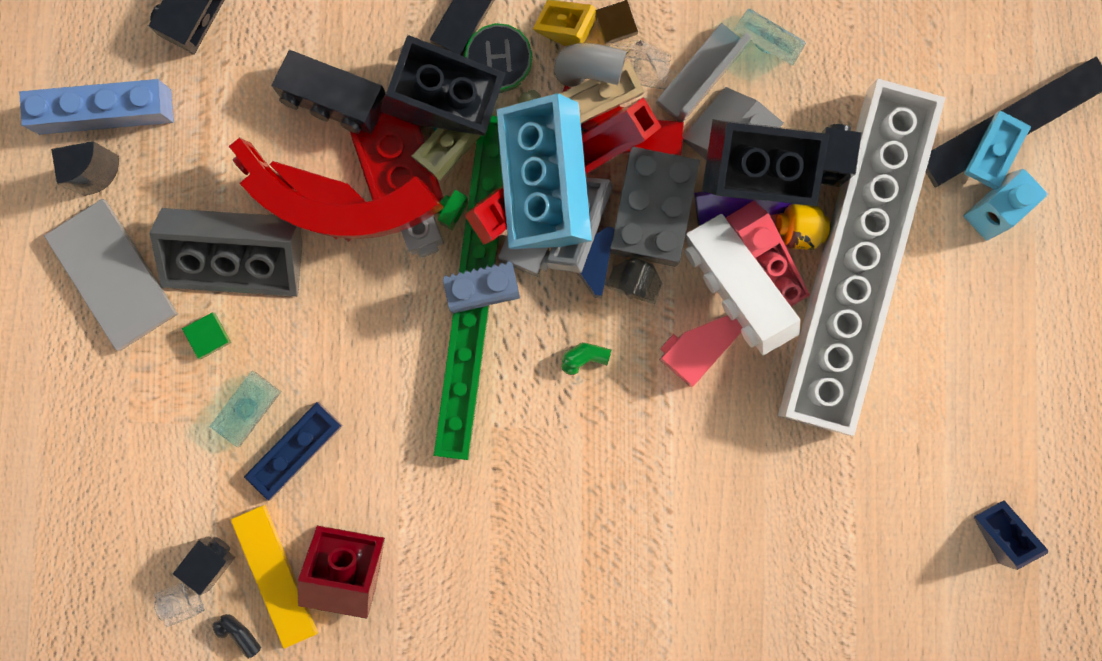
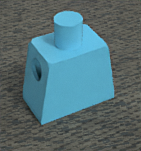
(1010, 204)

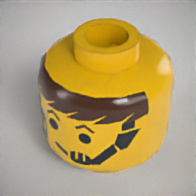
(803, 226)

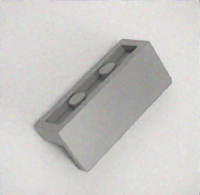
(702, 72)

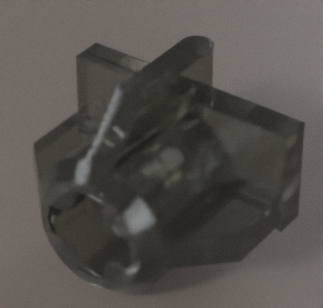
(635, 280)

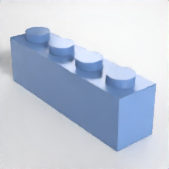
(96, 106)

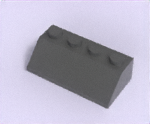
(227, 252)

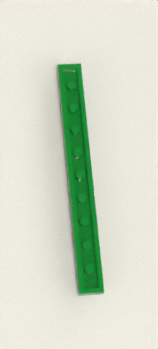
(469, 326)

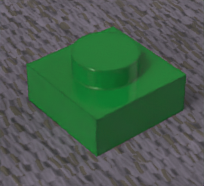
(453, 209)

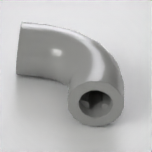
(589, 62)

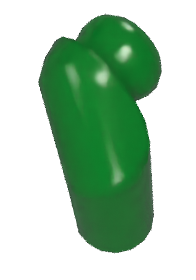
(583, 353)

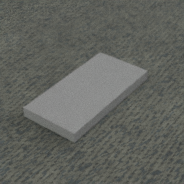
(111, 275)

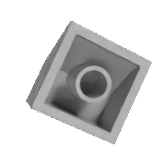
(729, 107)

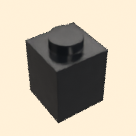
(204, 564)

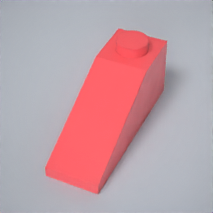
(699, 348)

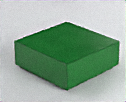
(206, 335)

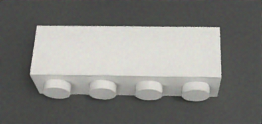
(742, 285)

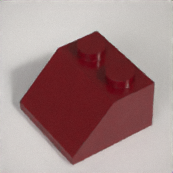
(340, 572)

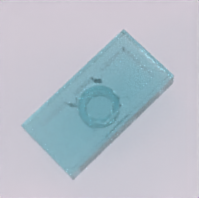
(770, 36)
(245, 409)

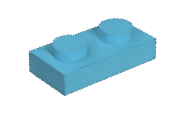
(997, 150)

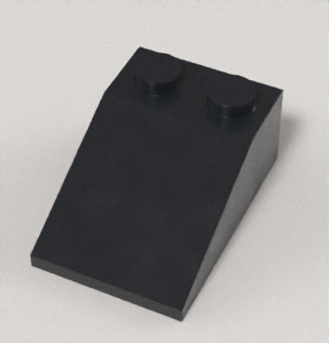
(442, 89)

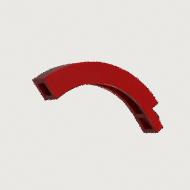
(600, 145)
(369, 219)

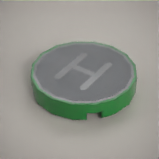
(502, 49)

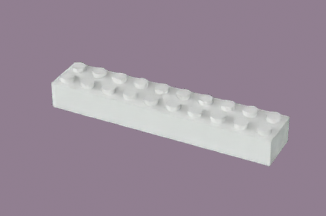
(861, 259)

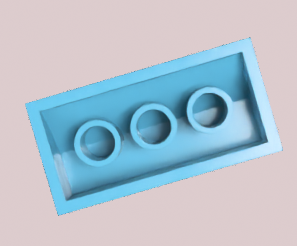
(543, 173)

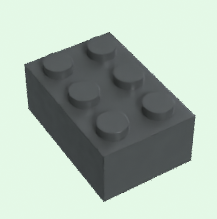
(654, 206)

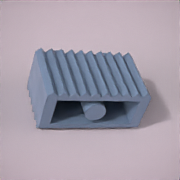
(481, 287)

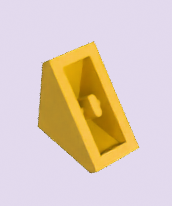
(565, 21)

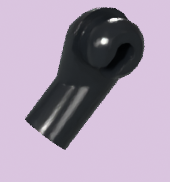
(238, 632)

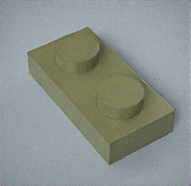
(443, 151)

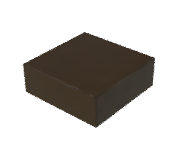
(616, 22)

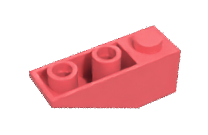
(764, 242)

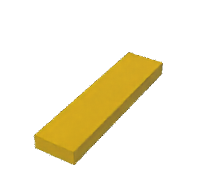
(273, 576)

